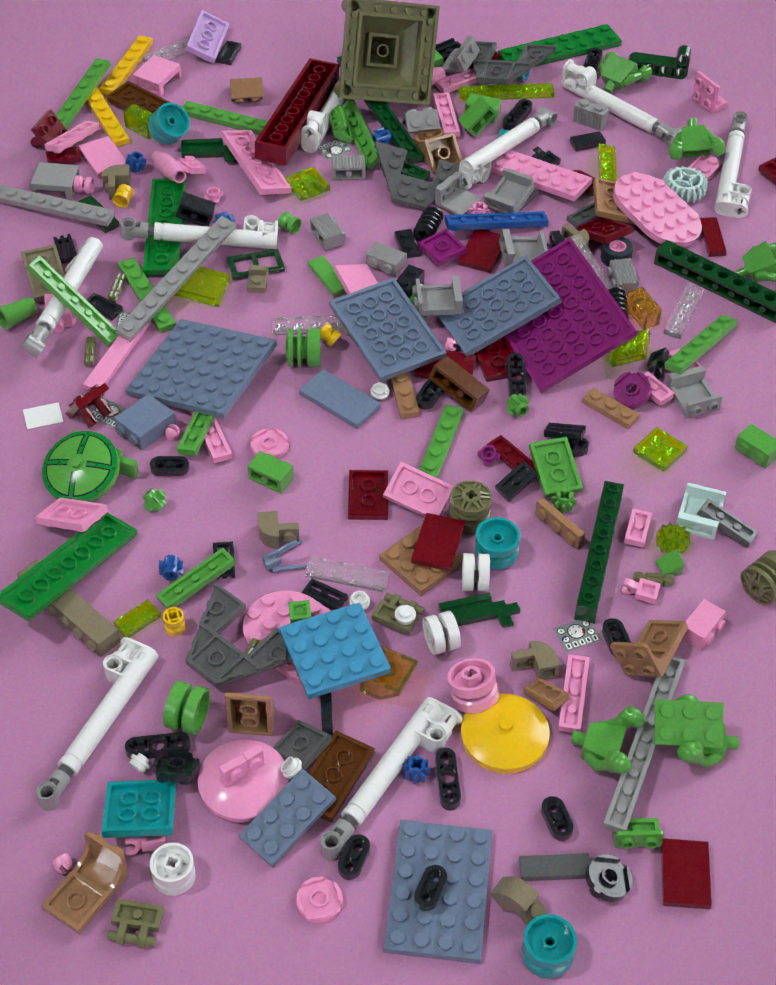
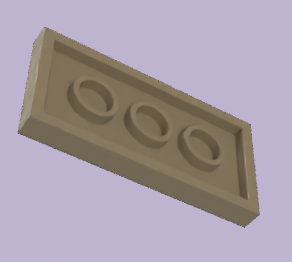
(52, 257)

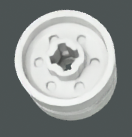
(475, 572)
(441, 632)
(172, 869)

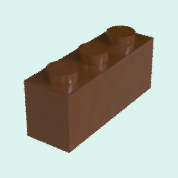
(459, 383)

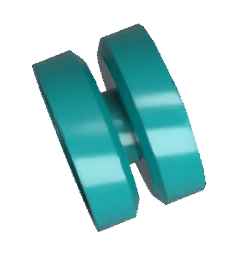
(168, 123)
(500, 540)
(548, 946)

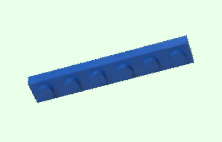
(496, 220)

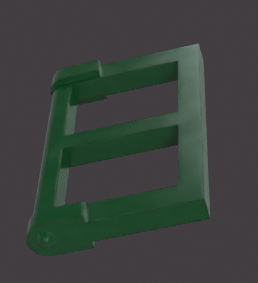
(275, 252)

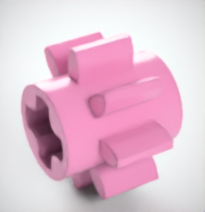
(479, 208)

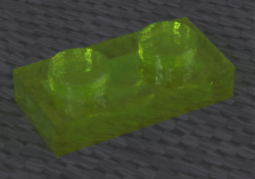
(137, 619)

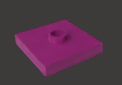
(442, 247)

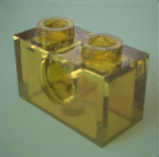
(643, 308)

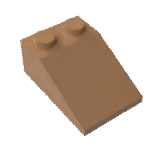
(250, 714)

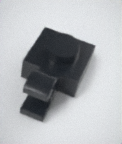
(547, 156)
(657, 361)

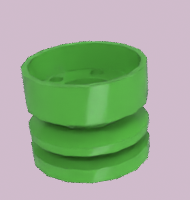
(303, 347)

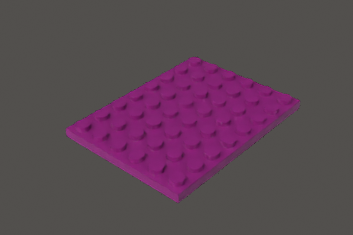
(578, 328)

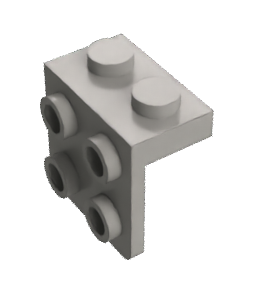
(462, 57)
(421, 120)
(453, 197)

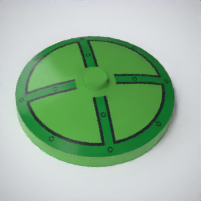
(81, 466)

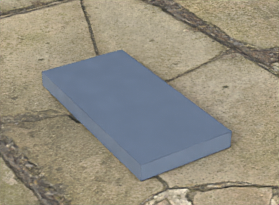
(340, 398)

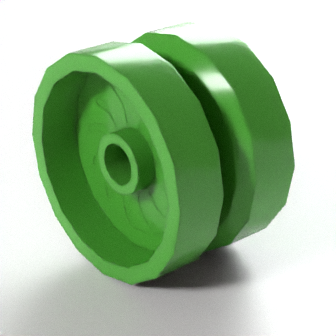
(186, 707)

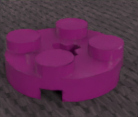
(633, 380)

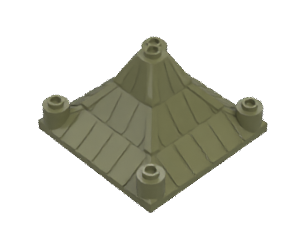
(388, 51)

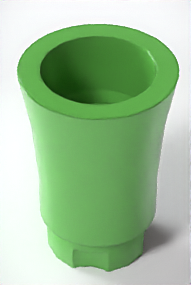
(16, 312)

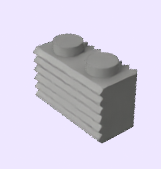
(590, 114)
(348, 167)
(327, 231)
(386, 259)
(622, 274)

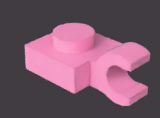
(644, 589)
(147, 843)

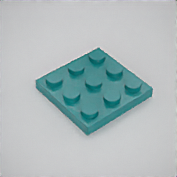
(139, 809)

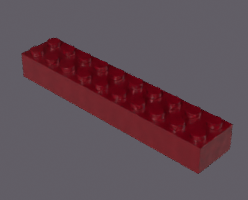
(283, 130)

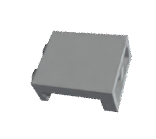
(55, 178)
(510, 192)
(517, 247)
(438, 299)
(693, 392)

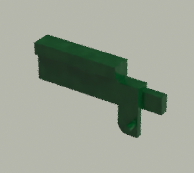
(206, 149)
(480, 608)

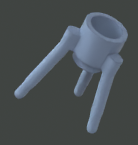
(272, 559)

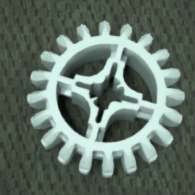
(687, 183)

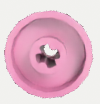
(473, 685)

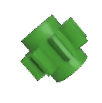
(517, 405)
(154, 500)
(564, 500)

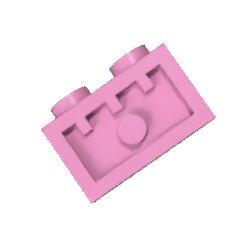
(706, 93)

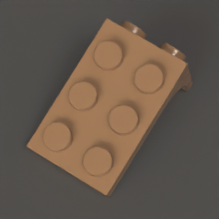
(653, 649)
(89, 884)

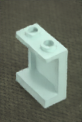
(692, 501)

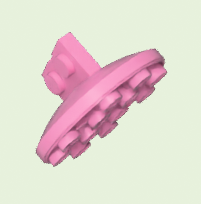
(240, 779)

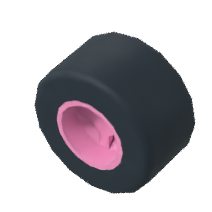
(617, 249)

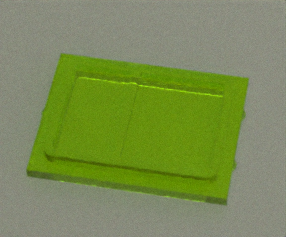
(205, 286)

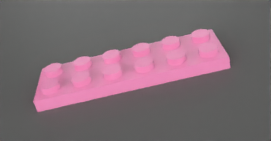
(262, 174)
(545, 175)

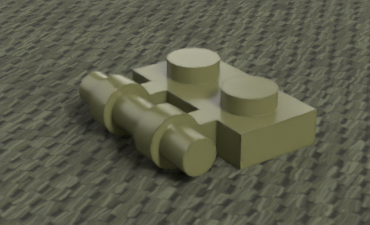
(385, 613)
(136, 916)

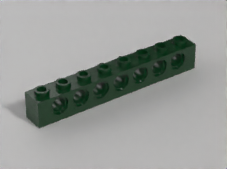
(717, 279)
(599, 552)

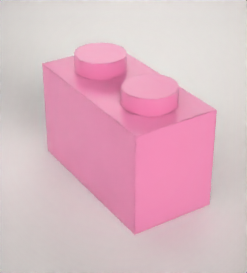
(703, 624)

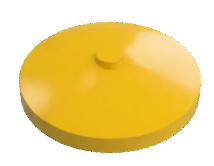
(506, 736)

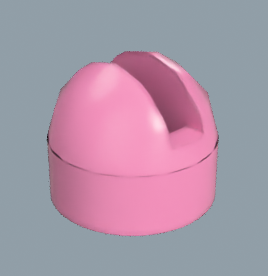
(450, 343)
(172, 432)
(62, 863)

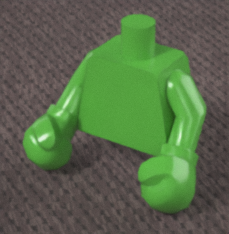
(621, 72)
(695, 141)
(760, 263)
(605, 739)
(695, 752)

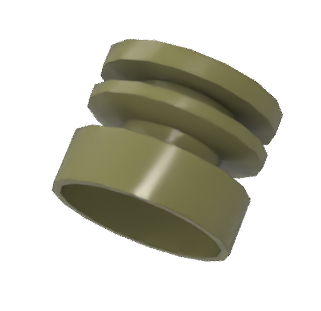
(470, 503)
(760, 579)

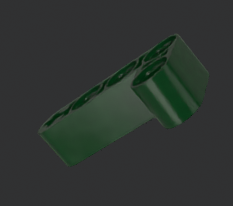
(675, 68)

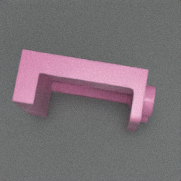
(156, 74)

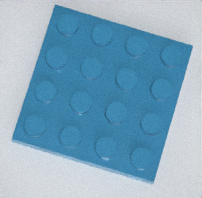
(334, 650)

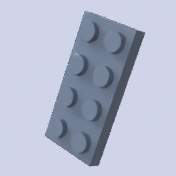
(287, 817)

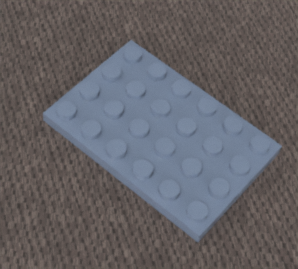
(500, 306)
(387, 329)
(457, 922)

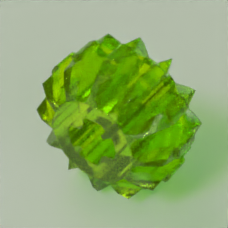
(672, 537)

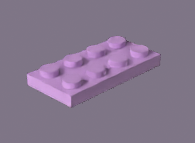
(207, 36)

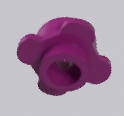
(489, 449)

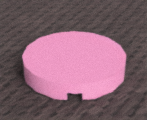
(270, 442)
(319, 900)

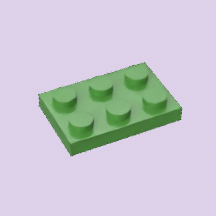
(555, 466)
(688, 721)

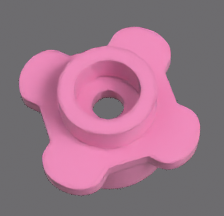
(214, 194)

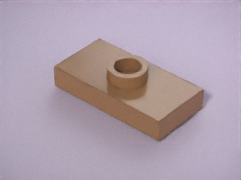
(546, 694)

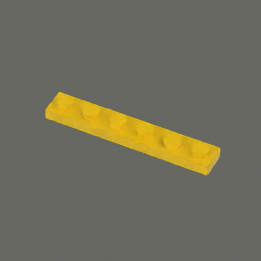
(126, 64)
(107, 118)

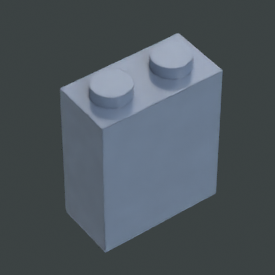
(144, 421)

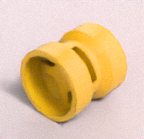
(123, 196)
(329, 334)
(174, 621)

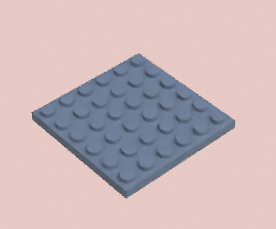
(202, 368)

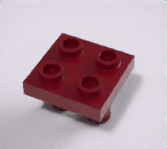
(47, 129)
(93, 397)

